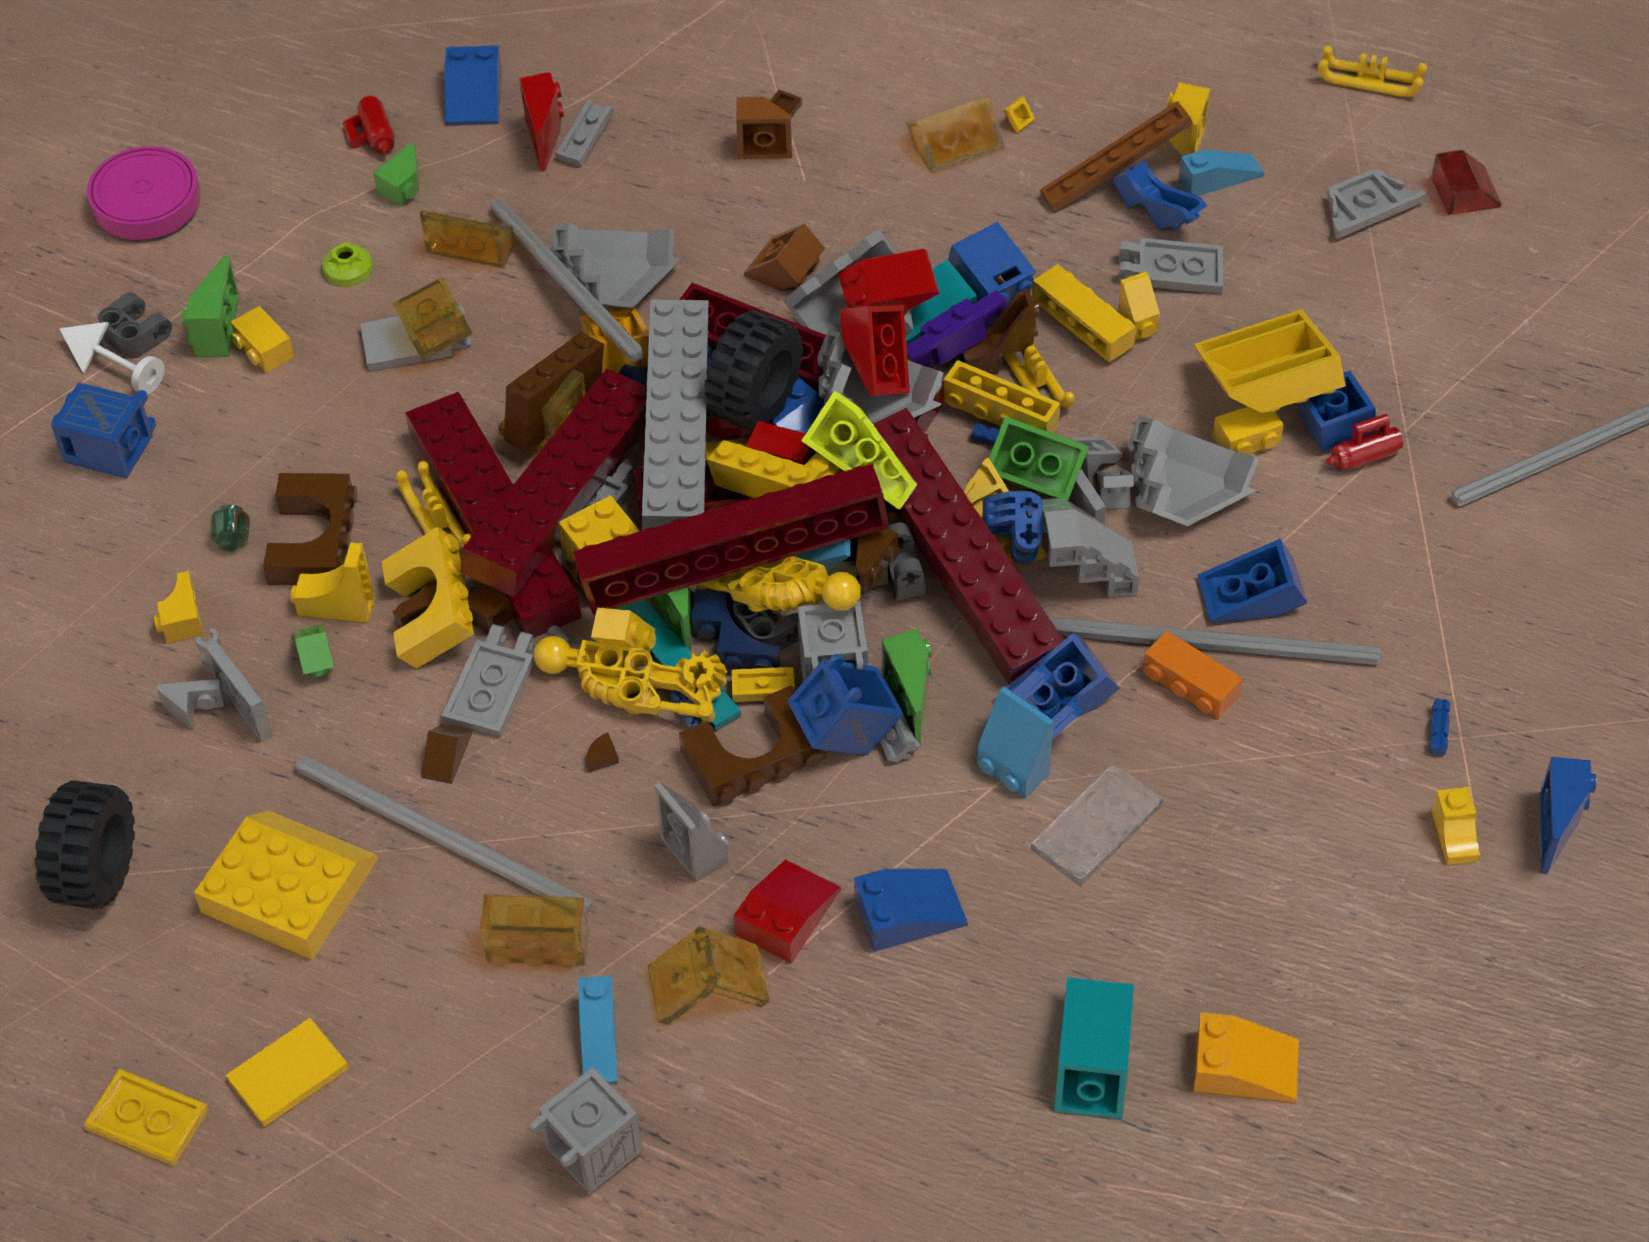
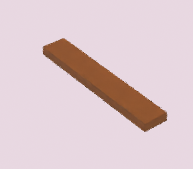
(1116, 156)

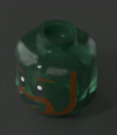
(230, 527)

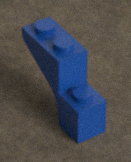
(1164, 203)

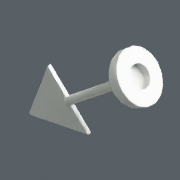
(85, 341)

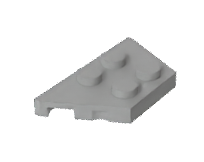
(1368, 200)

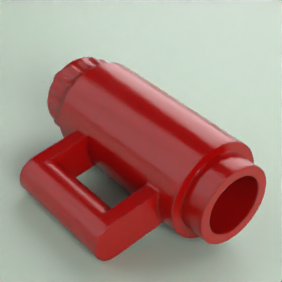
(375, 124)
(1367, 447)

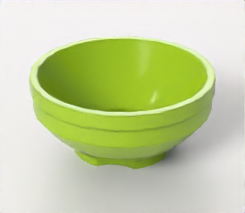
(347, 271)

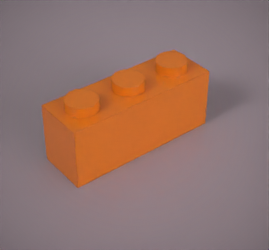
(1192, 675)

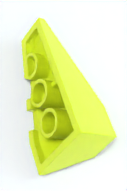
(850, 440)

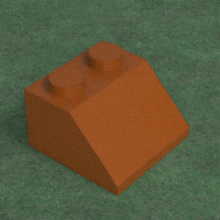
(762, 129)
(786, 259)

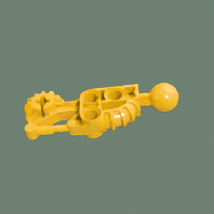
(788, 585)
(620, 680)

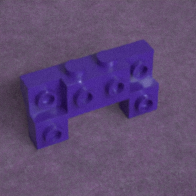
(955, 330)

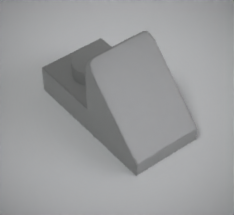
(1099, 452)
(1115, 488)
(184, 697)

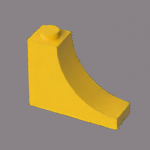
(339, 593)

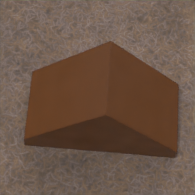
(444, 752)

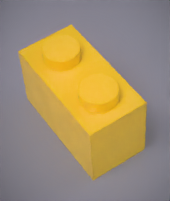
(262, 339)
(1248, 430)
(622, 629)

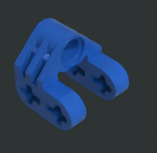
(1006, 517)
(1032, 681)

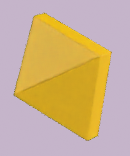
(1019, 114)

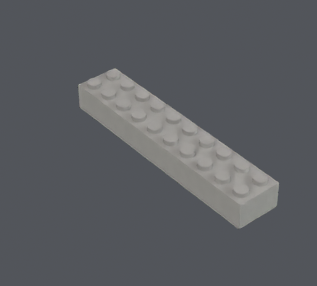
(675, 412)

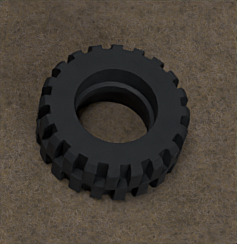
(753, 369)
(84, 844)

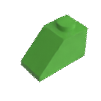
(399, 176)
(314, 650)

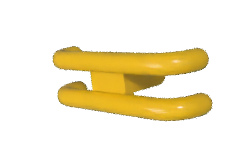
(1370, 74)
(1037, 374)
(436, 509)

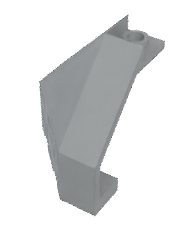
(615, 264)
(819, 300)
(842, 376)
(1185, 475)
(1091, 545)

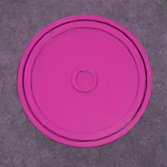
(143, 192)

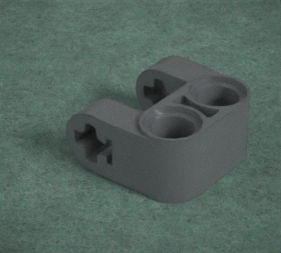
(126, 334)
(906, 572)
(763, 628)

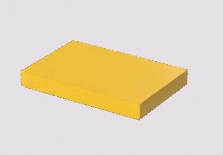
(287, 1072)
(146, 1117)

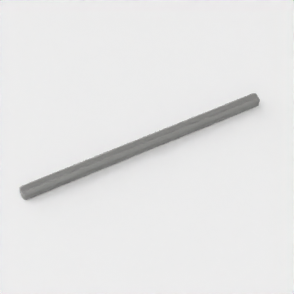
(568, 281)
(1550, 456)
(1220, 641)
(434, 830)

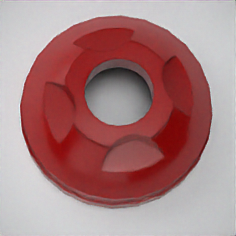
(725, 430)

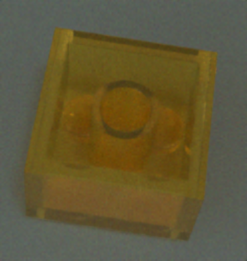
(432, 318)

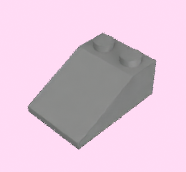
(689, 834)

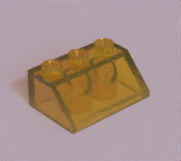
(956, 134)
(467, 238)

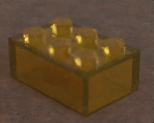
(534, 930)

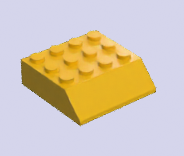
(1273, 362)
(283, 882)

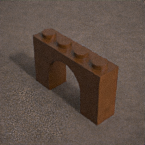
(535, 387)
(319, 495)
(727, 775)

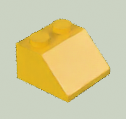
(1195, 102)

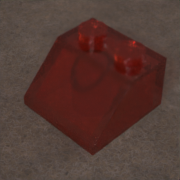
(1463, 183)

